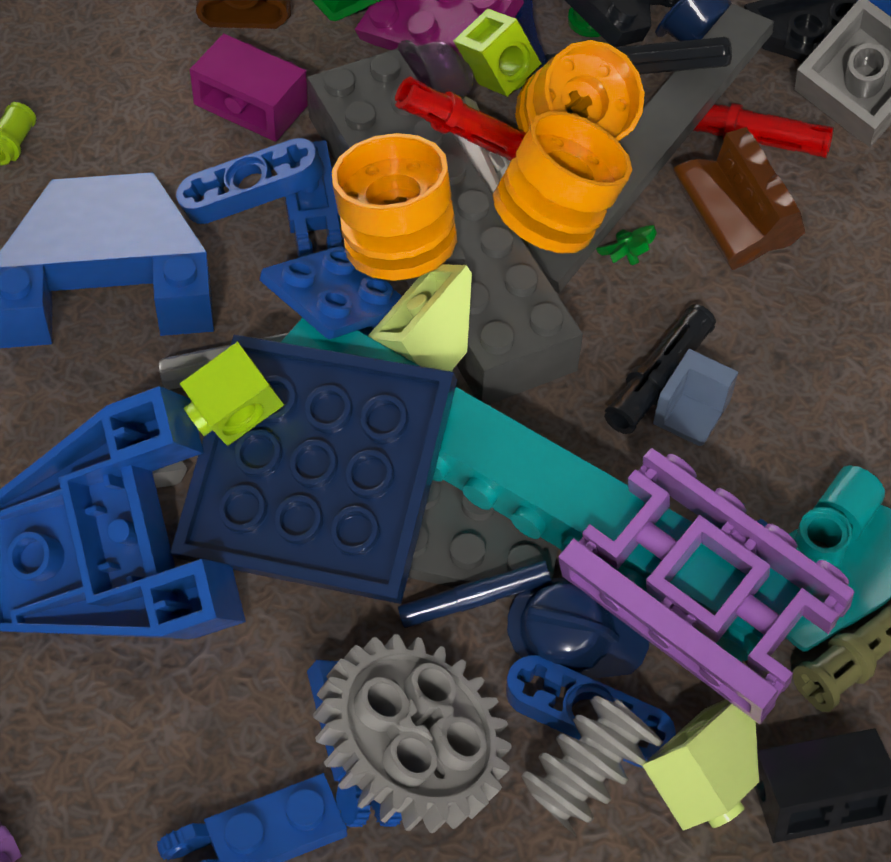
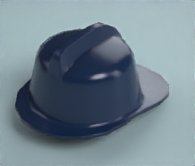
(691, 18)
(573, 631)

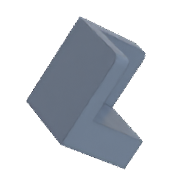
(695, 397)

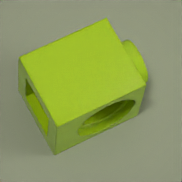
(497, 52)
(229, 395)

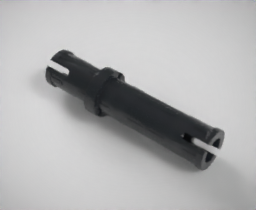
(648, 380)

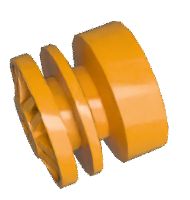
(590, 81)
(561, 182)
(395, 206)

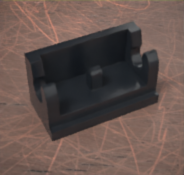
(824, 785)

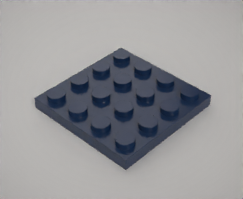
(329, 480)

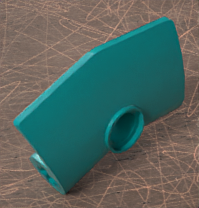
(859, 540)

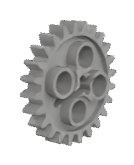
(412, 733)

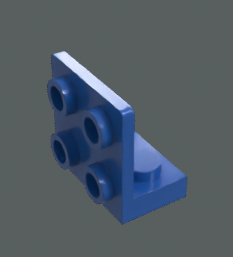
(331, 292)

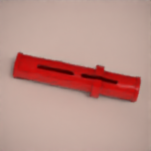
(449, 114)
(769, 129)

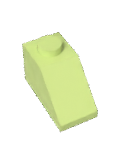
(430, 319)
(707, 766)

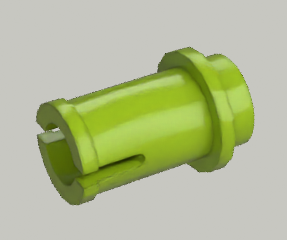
(13, 129)

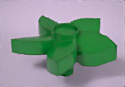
(629, 244)

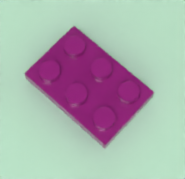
(425, 20)

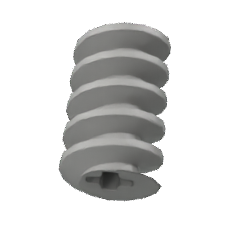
(590, 761)

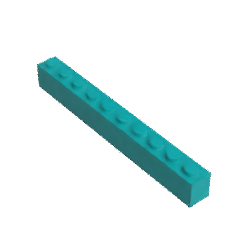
(560, 494)

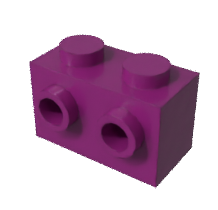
(249, 87)

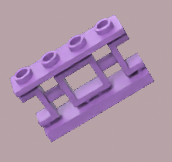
(674, 620)

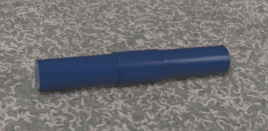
(474, 594)

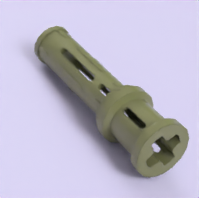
(847, 661)

